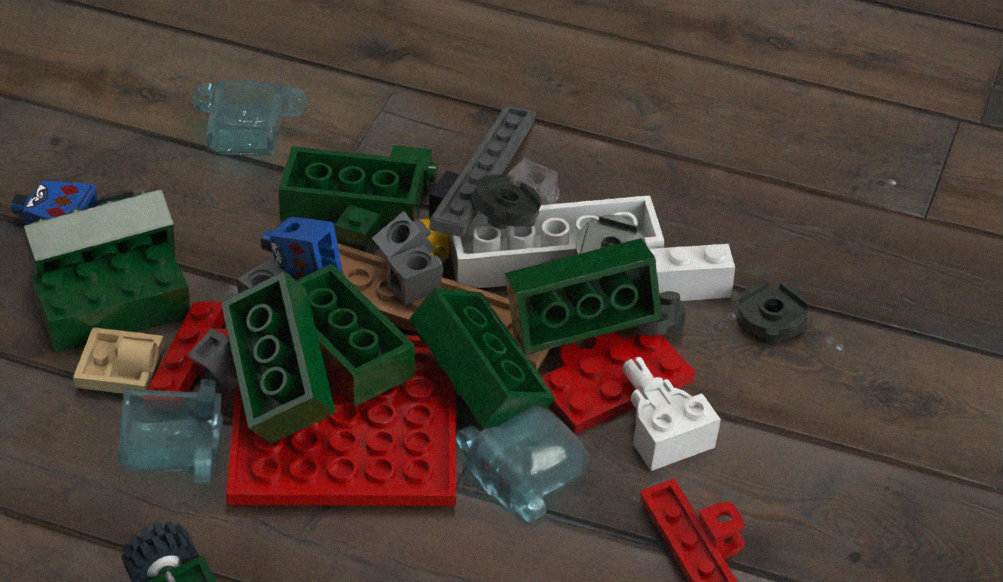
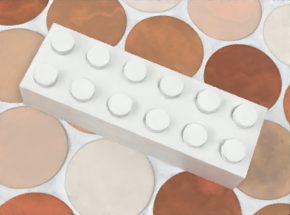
(489, 252)

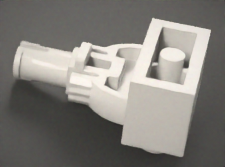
(668, 419)

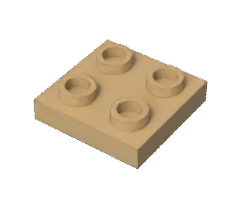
(118, 361)

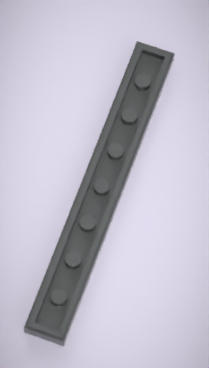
(491, 157)

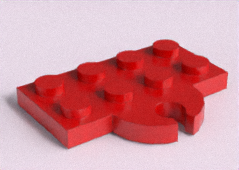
(592, 383)

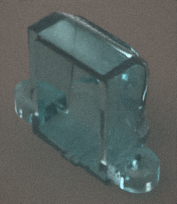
(246, 114)
(171, 431)
(524, 459)

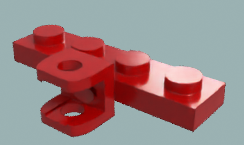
(177, 369)
(695, 540)

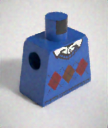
(54, 200)
(303, 246)

